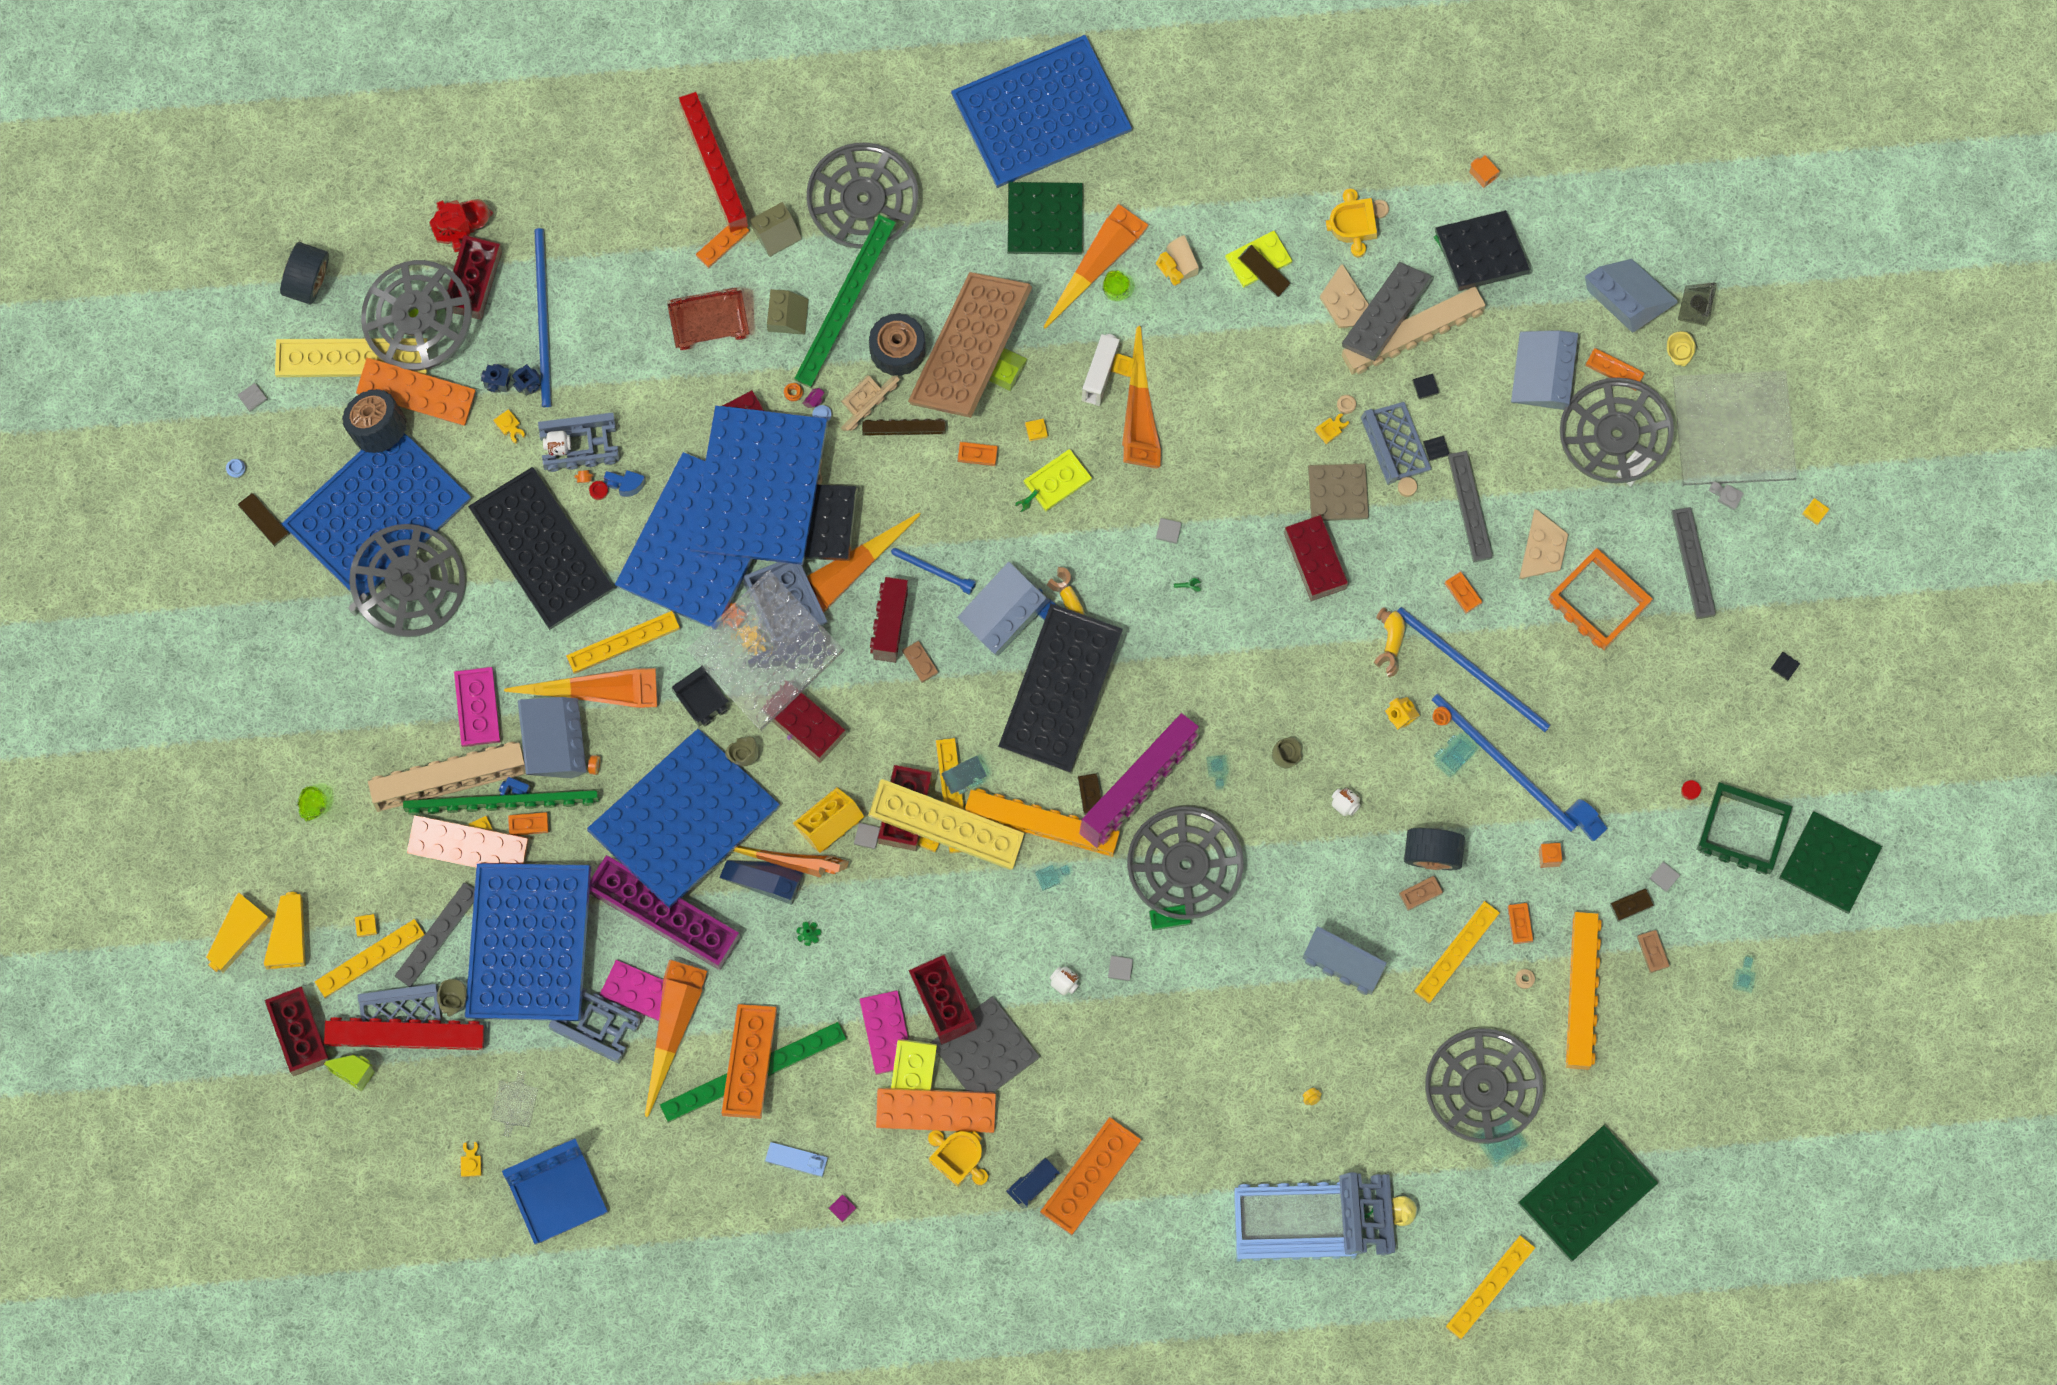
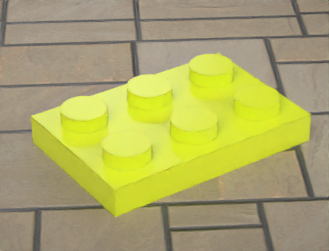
(1269, 247)
(1057, 480)
(913, 1065)

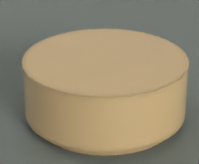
(1380, 208)
(1346, 404)
(1407, 487)

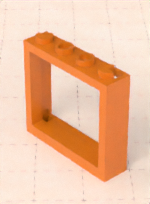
(1620, 578)

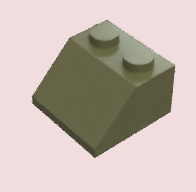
(775, 229)
(787, 312)

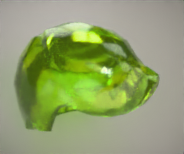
(1116, 286)
(311, 803)

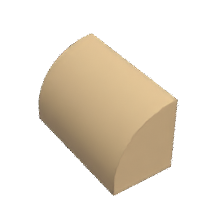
(1183, 257)

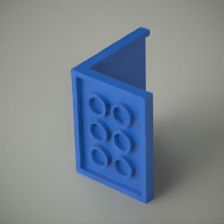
(555, 1191)

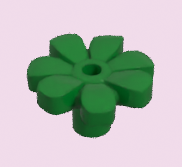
(808, 937)

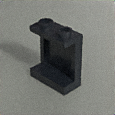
(700, 697)

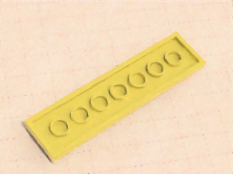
(334, 356)
(946, 824)

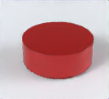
(598, 490)
(1690, 790)

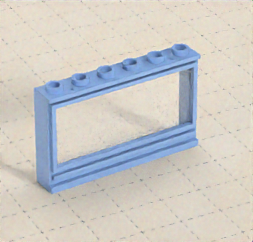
(1289, 1222)

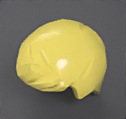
(1681, 348)
(1403, 1211)

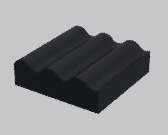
(1425, 386)
(1436, 448)
(1785, 666)

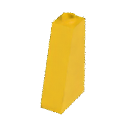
(236, 933)
(287, 940)

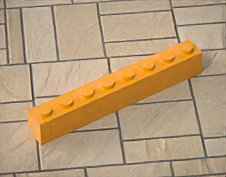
(1035, 820)
(1582, 991)

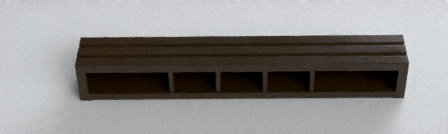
(903, 427)

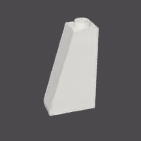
(1100, 369)

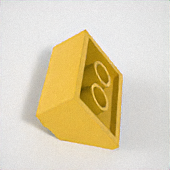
(828, 819)

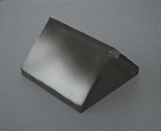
(1697, 303)

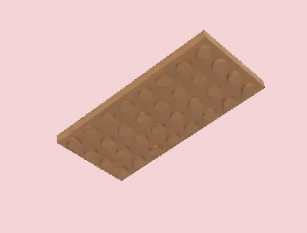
(970, 344)

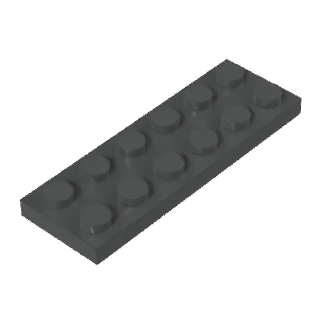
(1386, 311)

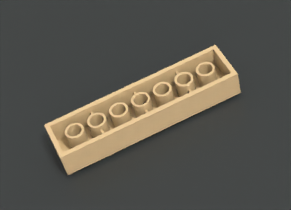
(447, 776)

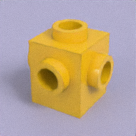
(1402, 712)

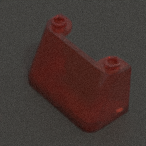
(708, 317)

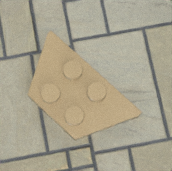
(1343, 299)
(1543, 548)

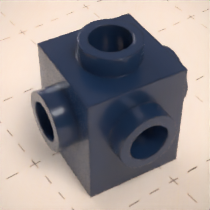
(526, 374)
(496, 378)

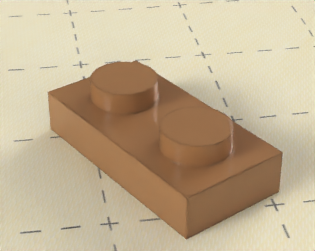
(920, 661)
(1420, 893)
(1653, 951)

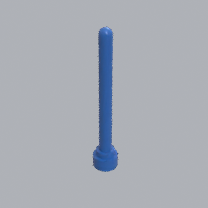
(965, 585)

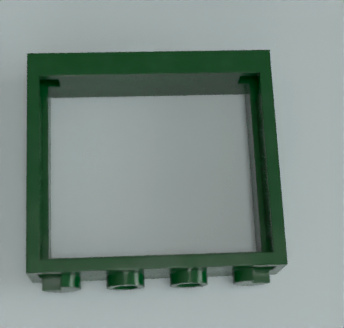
(1754, 800)

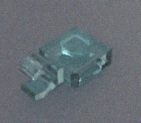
(1217, 768)
(1049, 877)
(1744, 978)

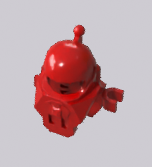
(458, 219)

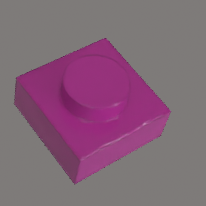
(813, 398)
(842, 1208)

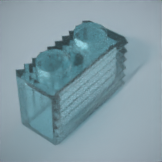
(1455, 755)
(964, 774)

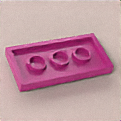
(477, 707)
(634, 989)
(883, 1027)

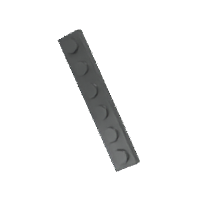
(1469, 506)
(1693, 563)
(436, 935)

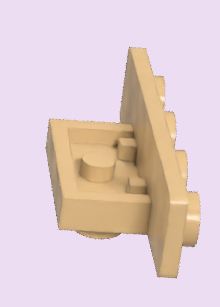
(864, 397)

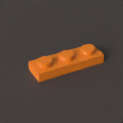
(720, 245)
(1612, 367)

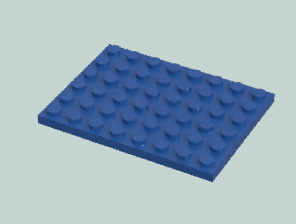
(1041, 111)
(759, 485)
(369, 496)
(661, 560)
(683, 818)
(528, 942)

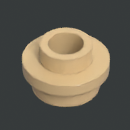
(1518, 979)

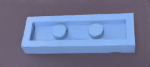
(796, 1159)

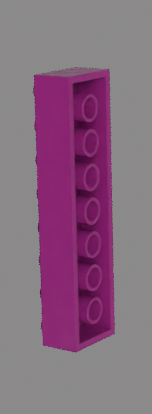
(1139, 781)
(680, 924)

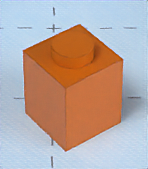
(1484, 171)
(1550, 855)

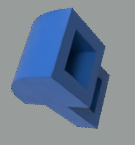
(628, 485)
(1586, 819)

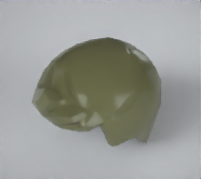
(743, 752)
(1287, 752)
(451, 996)

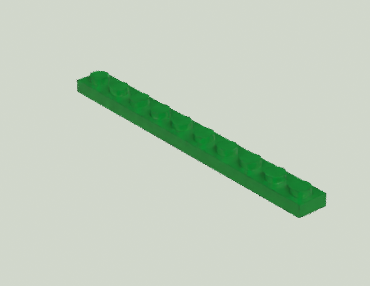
(844, 301)
(491, 803)
(779, 1060)

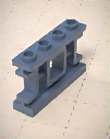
(580, 427)
(588, 1036)
(1353, 1214)

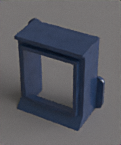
(1032, 1183)

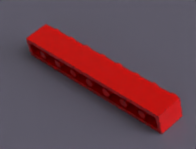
(713, 162)
(404, 1035)

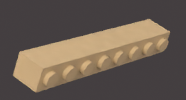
(1422, 328)

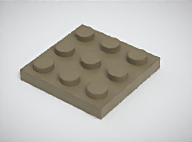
(1338, 491)

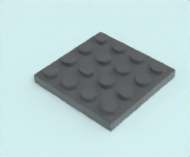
(989, 1054)

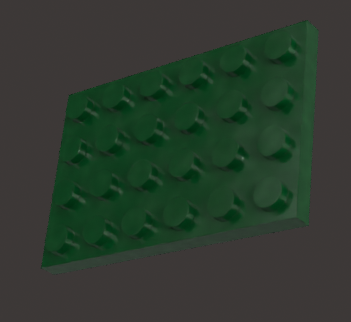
(1587, 1193)

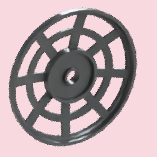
(861, 186)
(423, 321)
(1616, 421)
(399, 589)
(1185, 852)
(1484, 1075)

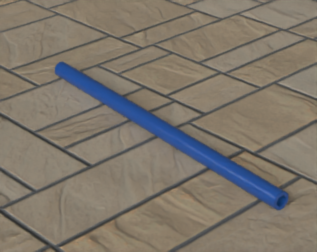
(542, 318)
(1473, 670)
(1506, 764)

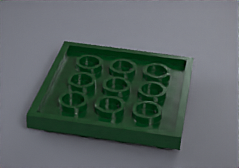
(1045, 218)
(1830, 862)

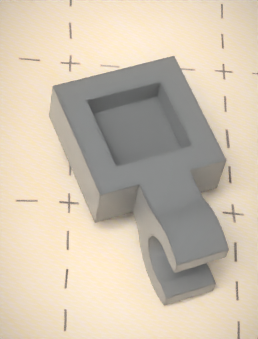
(1728, 496)

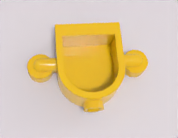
(1353, 222)
(958, 1156)

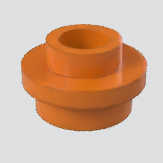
(793, 386)
(584, 476)
(1439, 719)

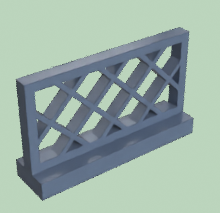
(1380, 443)
(402, 994)

